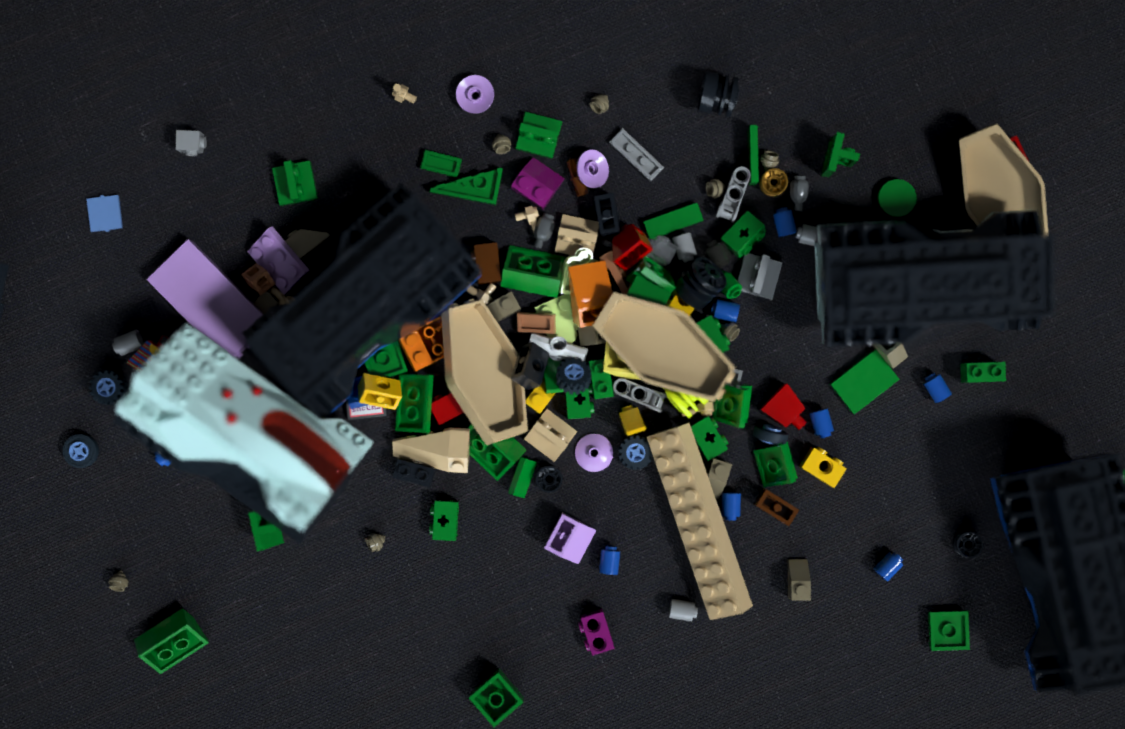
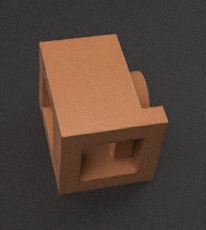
(258, 279)

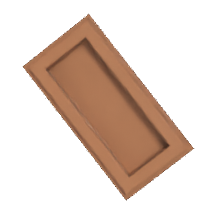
(536, 322)

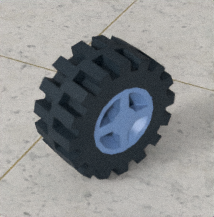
(580, 372)
(101, 390)
(636, 458)

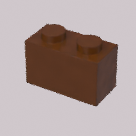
(488, 261)
(776, 507)

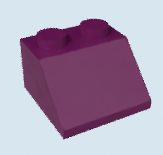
(537, 183)

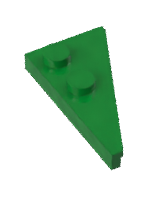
(478, 188)

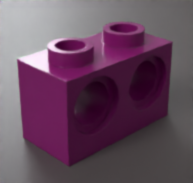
(600, 630)

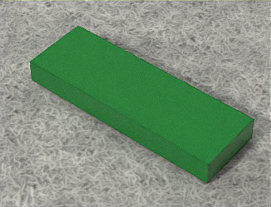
(753, 154)
(673, 221)

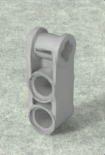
(730, 207)
(648, 399)

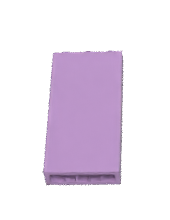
(206, 297)

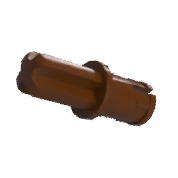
(580, 188)

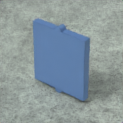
(104, 213)

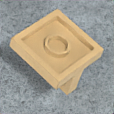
(575, 234)
(550, 435)

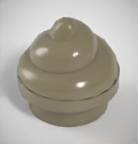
(599, 103)
(501, 144)
(769, 159)
(715, 188)
(730, 330)
(375, 542)
(118, 582)

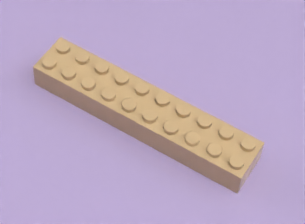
(699, 522)

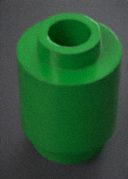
(733, 287)

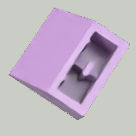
(570, 538)

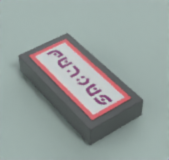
(365, 412)

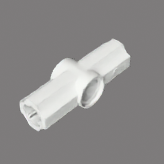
(566, 349)

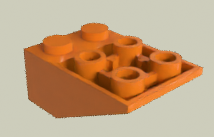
(588, 291)
(424, 346)

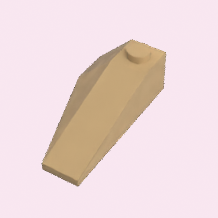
(439, 450)

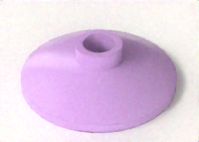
(471, 85)
(598, 168)
(584, 448)

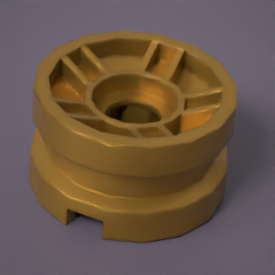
(773, 174)

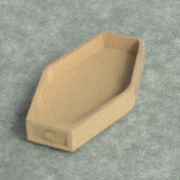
(999, 176)
(664, 347)
(480, 371)

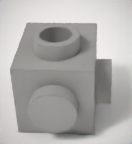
(190, 142)

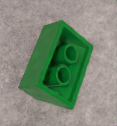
(532, 271)
(496, 457)
(170, 641)

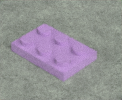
(278, 259)

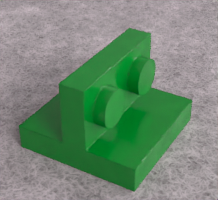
(538, 135)
(836, 155)
(295, 183)
(654, 273)
(733, 405)
(775, 465)
(264, 532)

